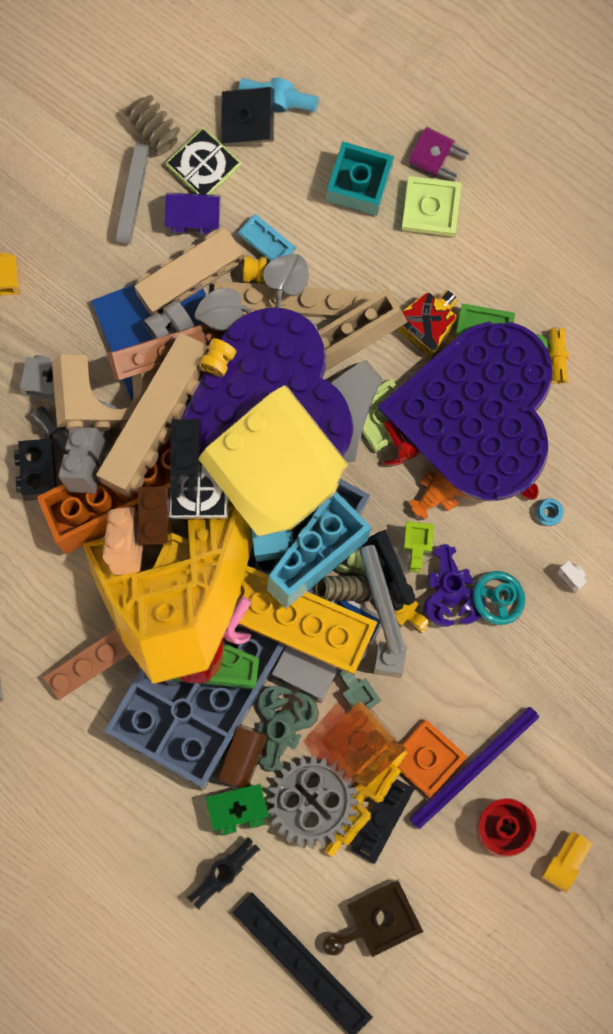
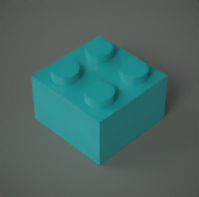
(359, 178)

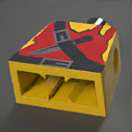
(429, 321)

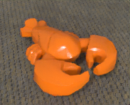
(437, 492)

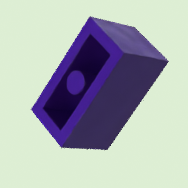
(192, 211)

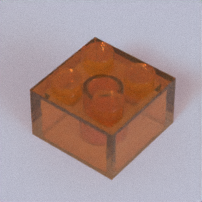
(362, 744)

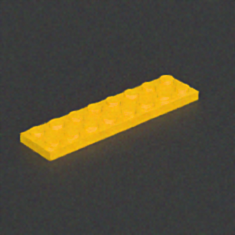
(306, 625)

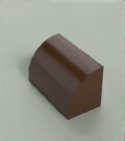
(243, 756)

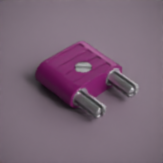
(432, 153)

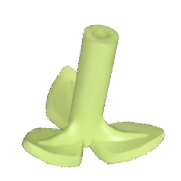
(354, 565)

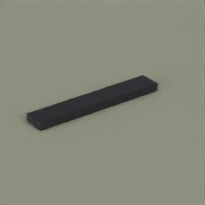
(302, 964)

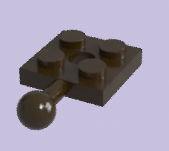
(365, 912)

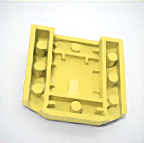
(275, 464)

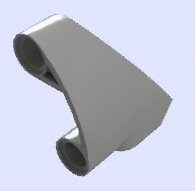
(358, 388)

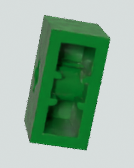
(248, 797)

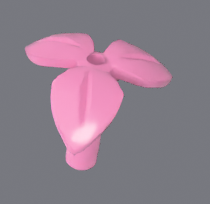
(239, 610)

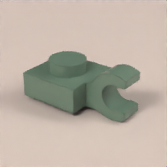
(358, 691)

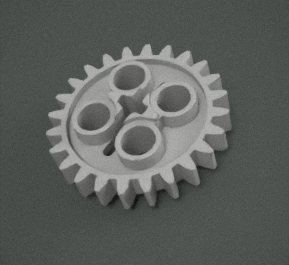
(294, 819)

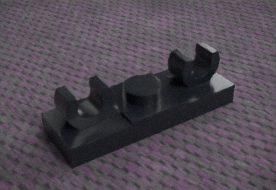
(382, 822)

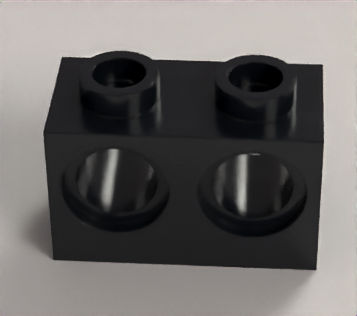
(43, 468)

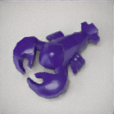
(450, 591)

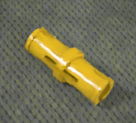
(558, 355)

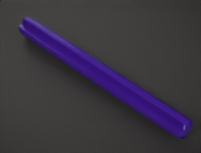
(474, 768)

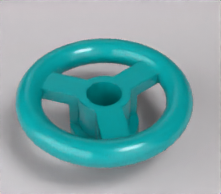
(509, 592)

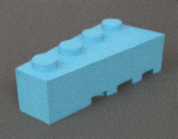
(320, 547)

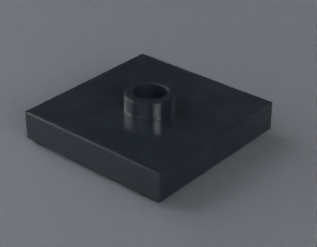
(247, 116)

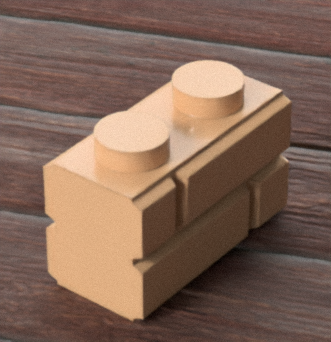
(122, 541)

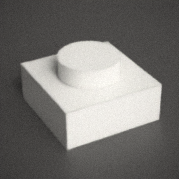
(573, 576)

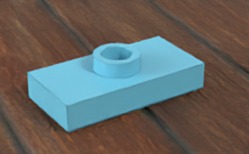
(265, 239)

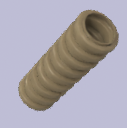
(344, 588)

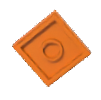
(429, 758)

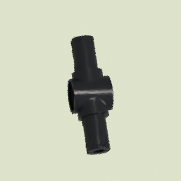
(211, 884)

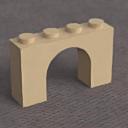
(77, 404)

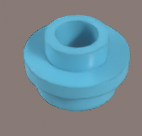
(555, 506)

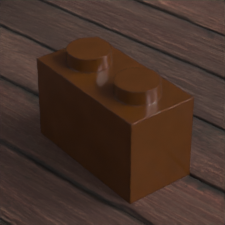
(154, 516)

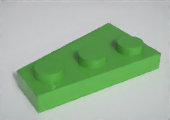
(237, 669)

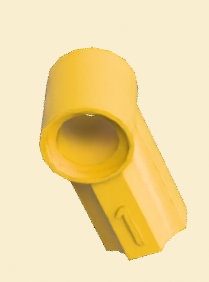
(564, 867)

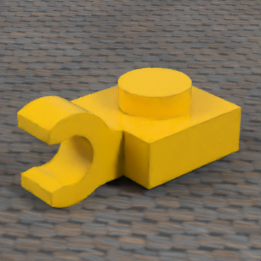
(409, 614)

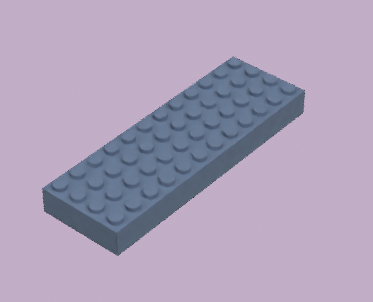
(194, 723)

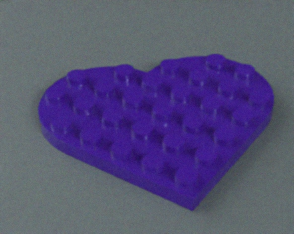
(272, 352)
(477, 410)

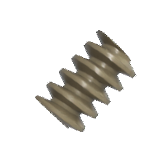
(152, 124)

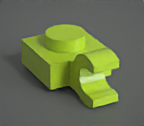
(418, 540)

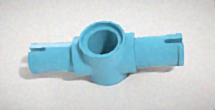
(284, 94)

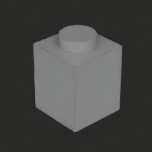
(387, 663)

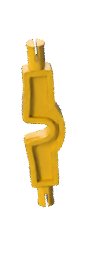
(376, 791)

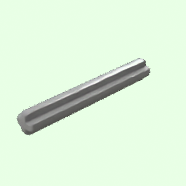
(382, 599)

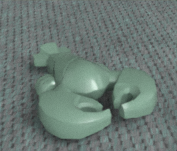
(283, 724)

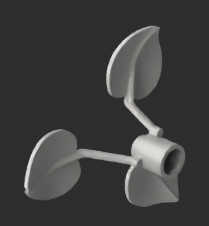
(223, 306)

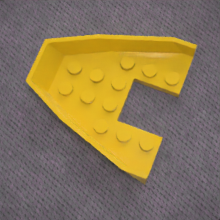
(181, 610)

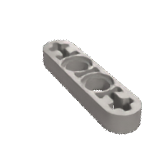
(133, 193)

